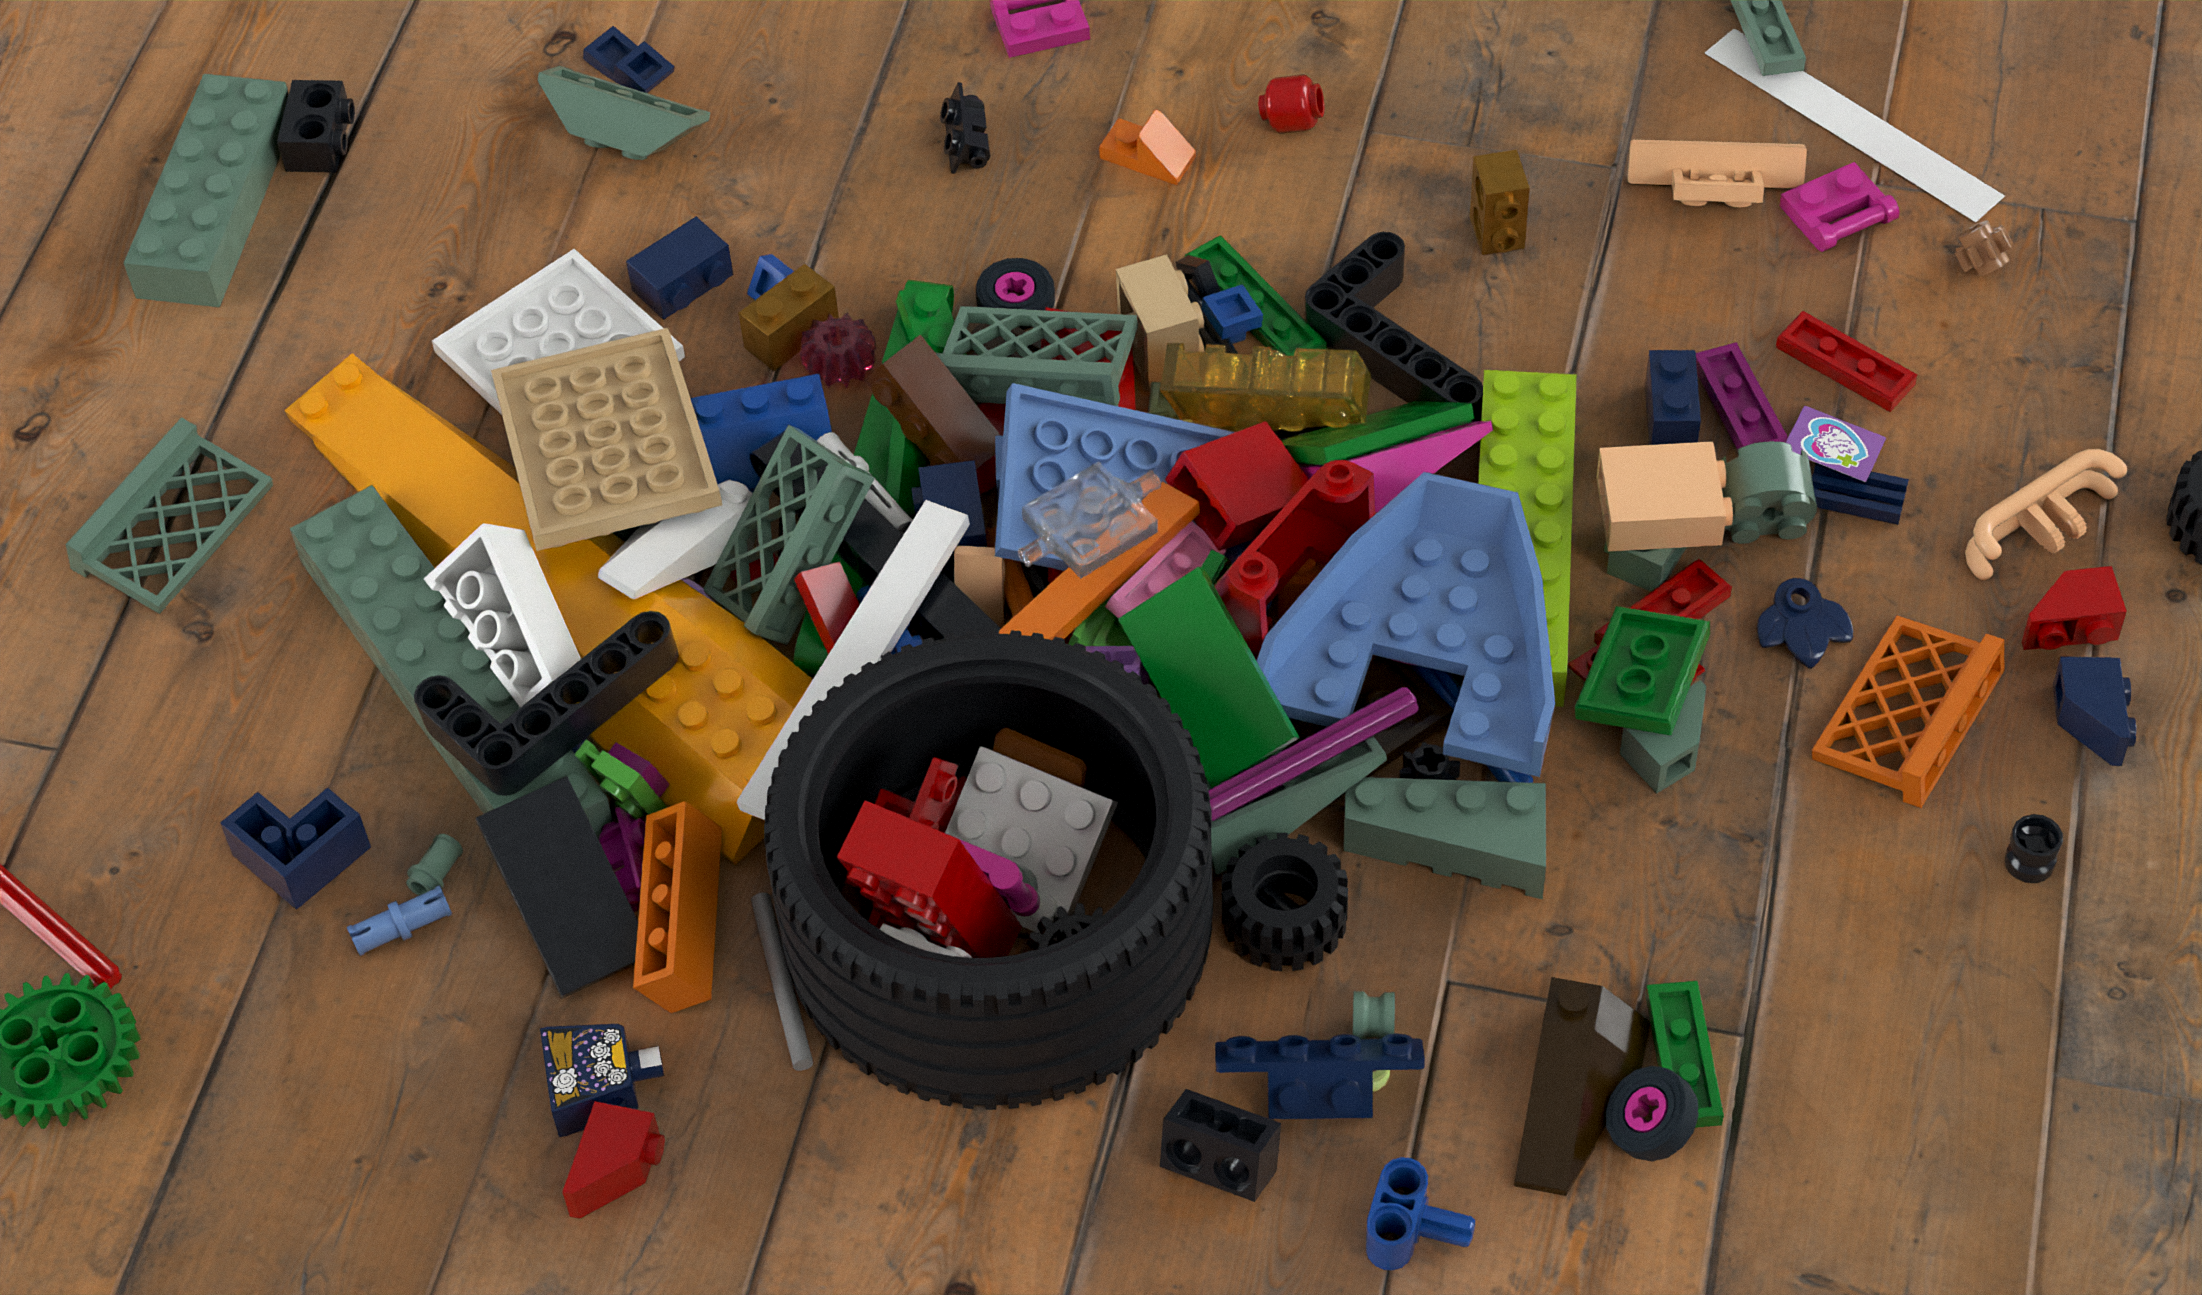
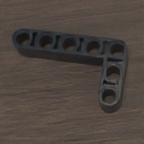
(1344, 315)
(637, 652)

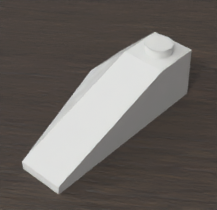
(676, 546)

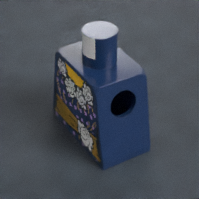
(593, 1066)

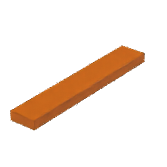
(1071, 599)

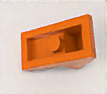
(1149, 149)

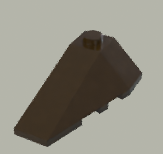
(1582, 1056)

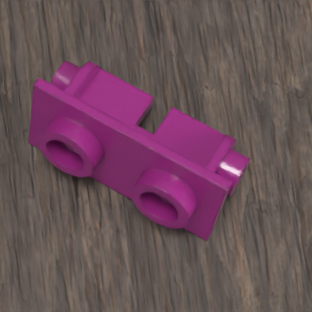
(625, 846)

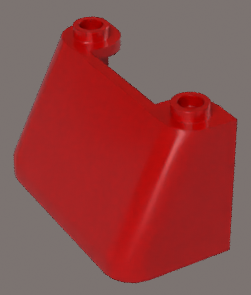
(1309, 526)

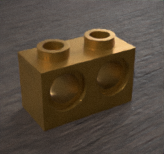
(1499, 202)

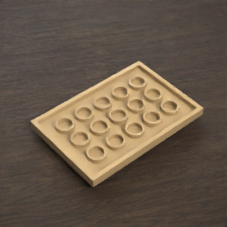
(605, 439)

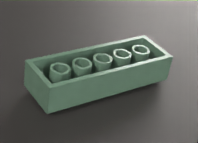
(208, 192)

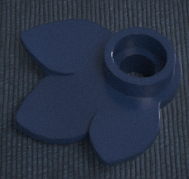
(1803, 627)

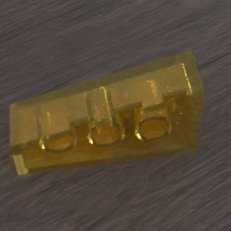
(1266, 386)

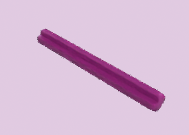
(1311, 751)

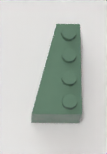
(1453, 827)

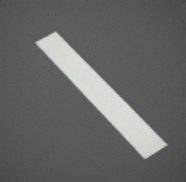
(1862, 130)

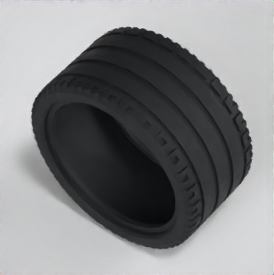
(1012, 1022)

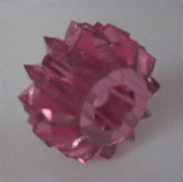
(838, 349)

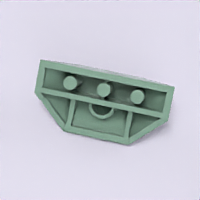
(616, 114)

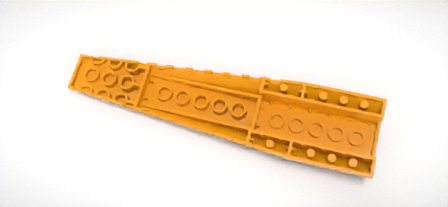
(697, 723)

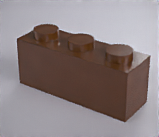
(932, 406)

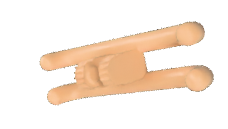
(2043, 506)

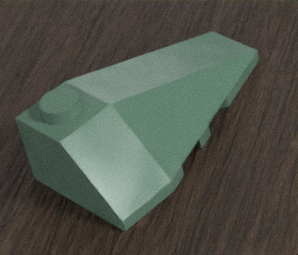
(1292, 802)

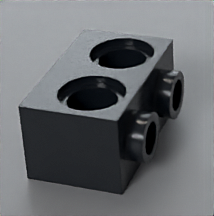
(315, 126)
(1220, 1145)

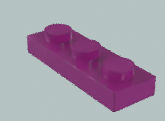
(1738, 396)

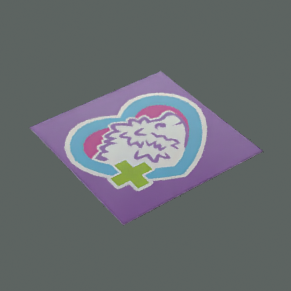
(1835, 443)

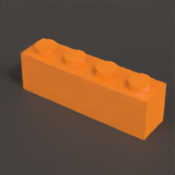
(678, 907)

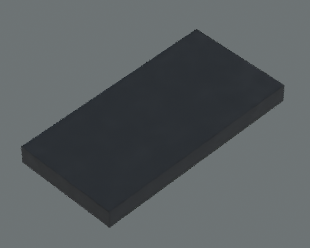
(562, 886)

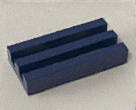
(1877, 487)

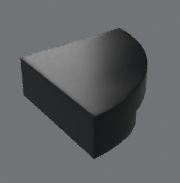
(1200, 273)

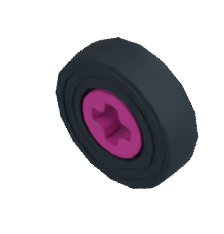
(1016, 275)
(1671, 1122)

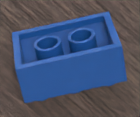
(748, 417)

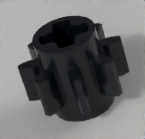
(1429, 763)

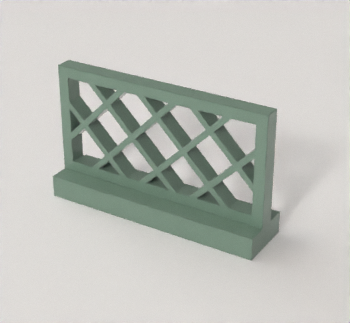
(992, 372)
(133, 502)
(806, 546)

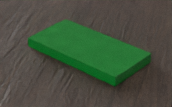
(1378, 432)
(1208, 676)

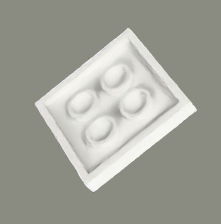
(1035, 823)

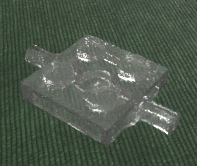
(1089, 519)

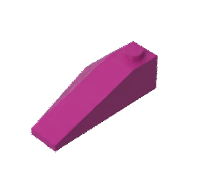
(1403, 463)

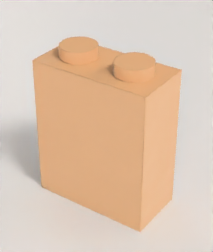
(1662, 496)

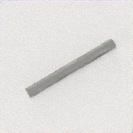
(782, 982)

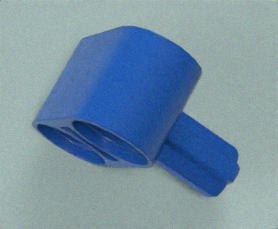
(1409, 1216)

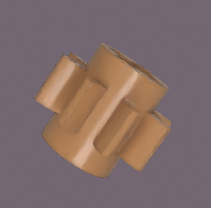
(1983, 248)

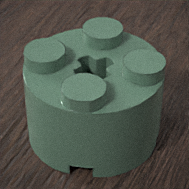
(1769, 492)

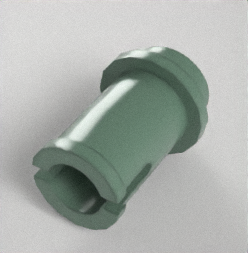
(434, 865)

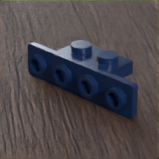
(1320, 1075)

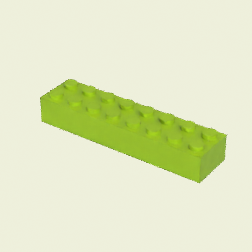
(1534, 456)

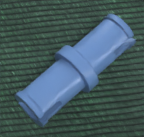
(399, 920)

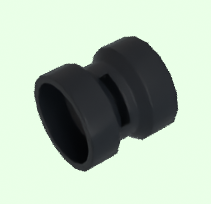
(2033, 848)

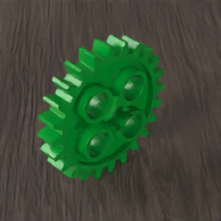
(59, 1047)

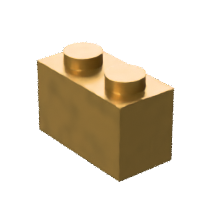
(777, 318)

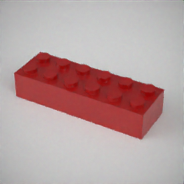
(927, 883)

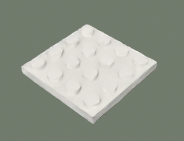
(545, 315)

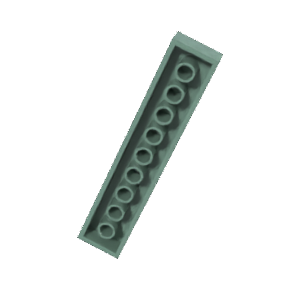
(379, 590)

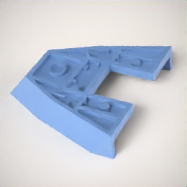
(1436, 584)

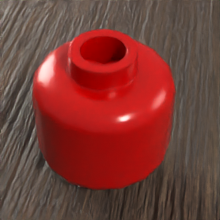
(1292, 103)

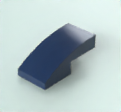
(626, 62)

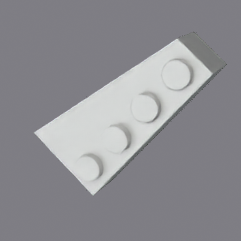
(508, 608)

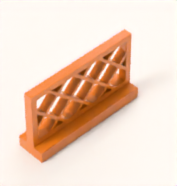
(1942, 731)

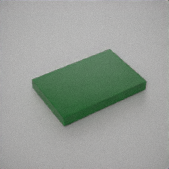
(1643, 670)

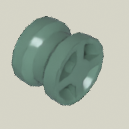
(1373, 1015)

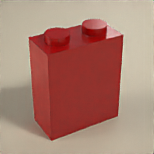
(1238, 483)

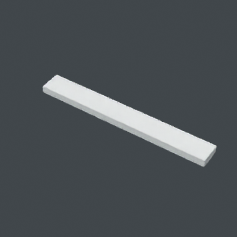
(873, 626)

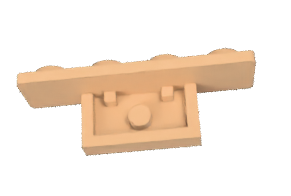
(1717, 170)

